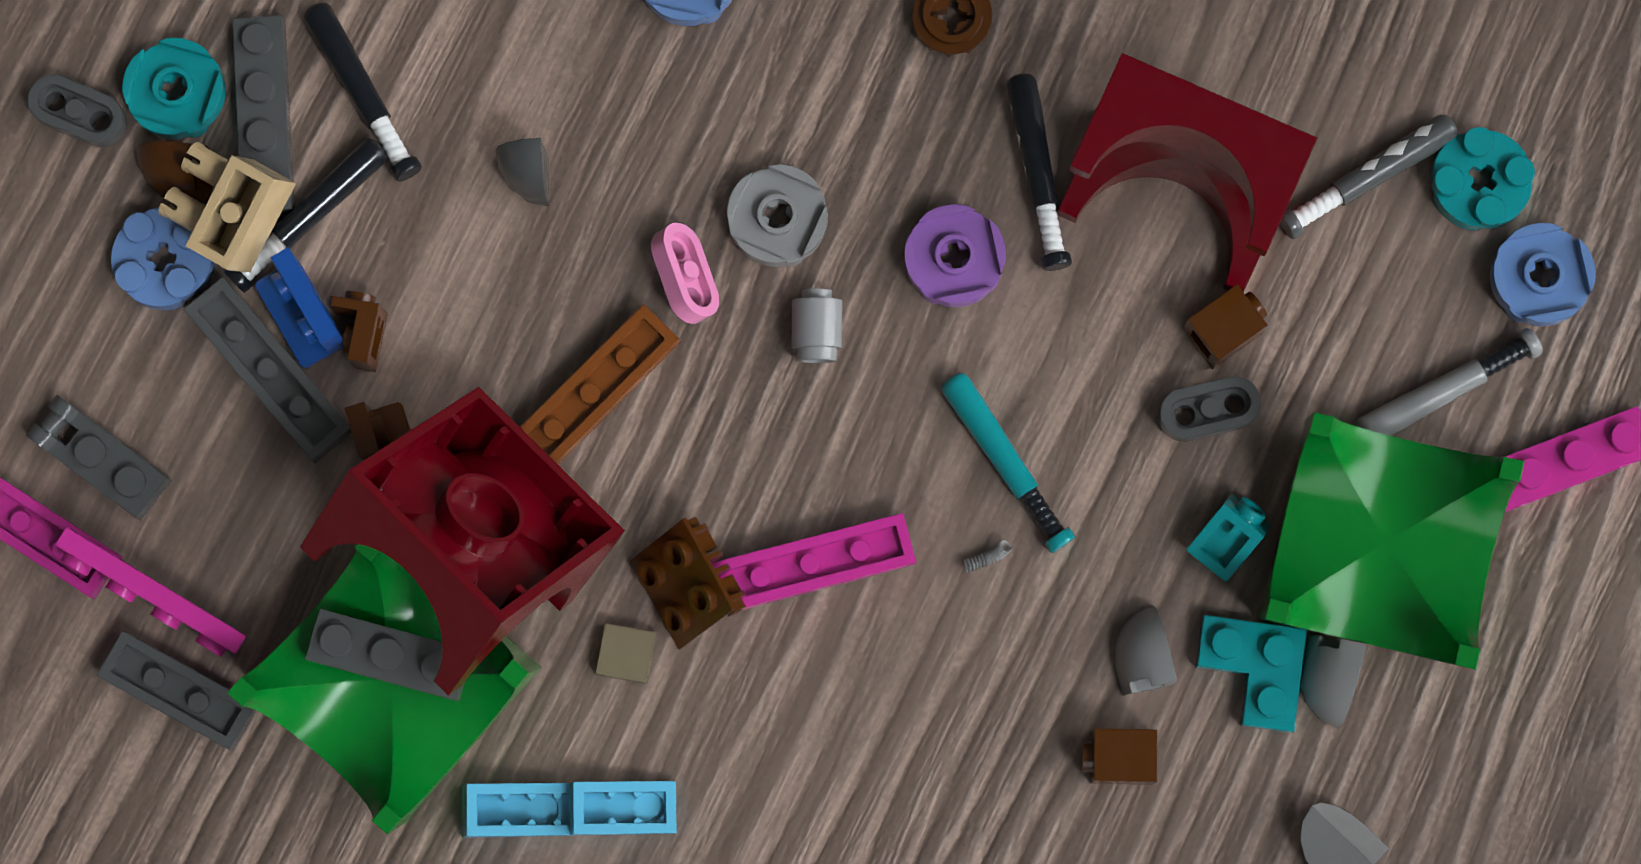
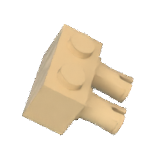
(238, 213)

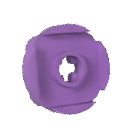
(971, 233)

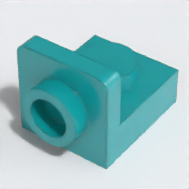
(1230, 536)

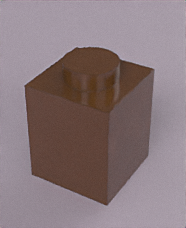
(1226, 325)
(1120, 756)

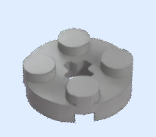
(768, 189)

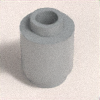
(816, 326)

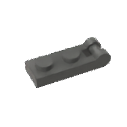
(100, 459)

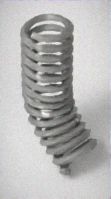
(989, 555)

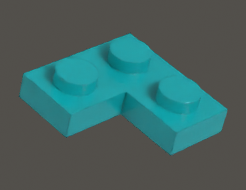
(1268, 657)

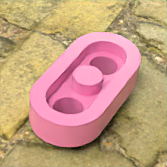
(685, 273)

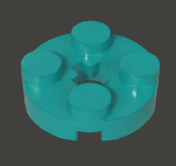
(161, 64)
(1509, 170)

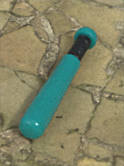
(996, 445)

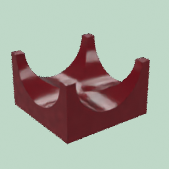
(1192, 136)
(475, 522)

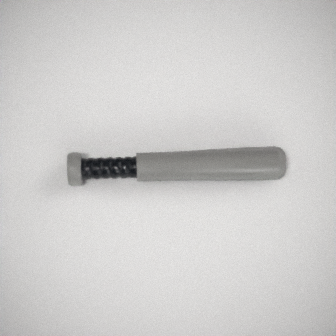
(1435, 394)

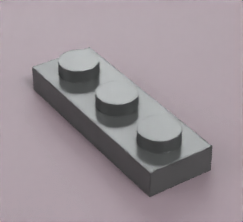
(378, 653)
(176, 690)

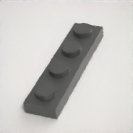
(263, 94)
(268, 370)

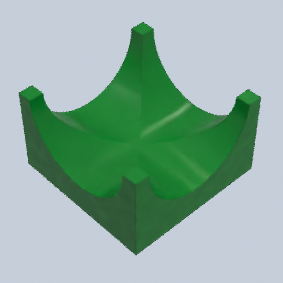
(1388, 541)
(377, 734)

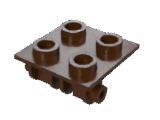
(685, 583)

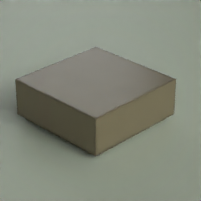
(626, 653)

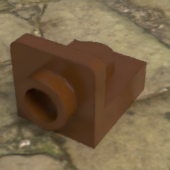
(363, 338)
(376, 427)

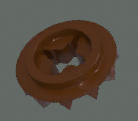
(967, 33)

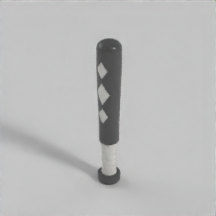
(1388, 163)

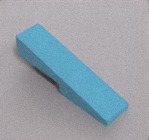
(568, 809)

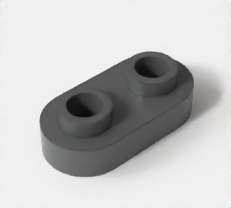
(80, 112)
(1208, 409)

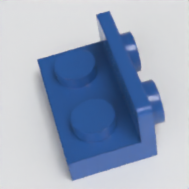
(299, 310)

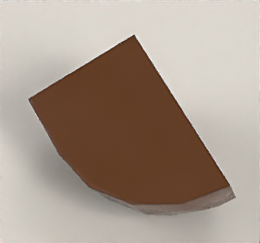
(162, 170)

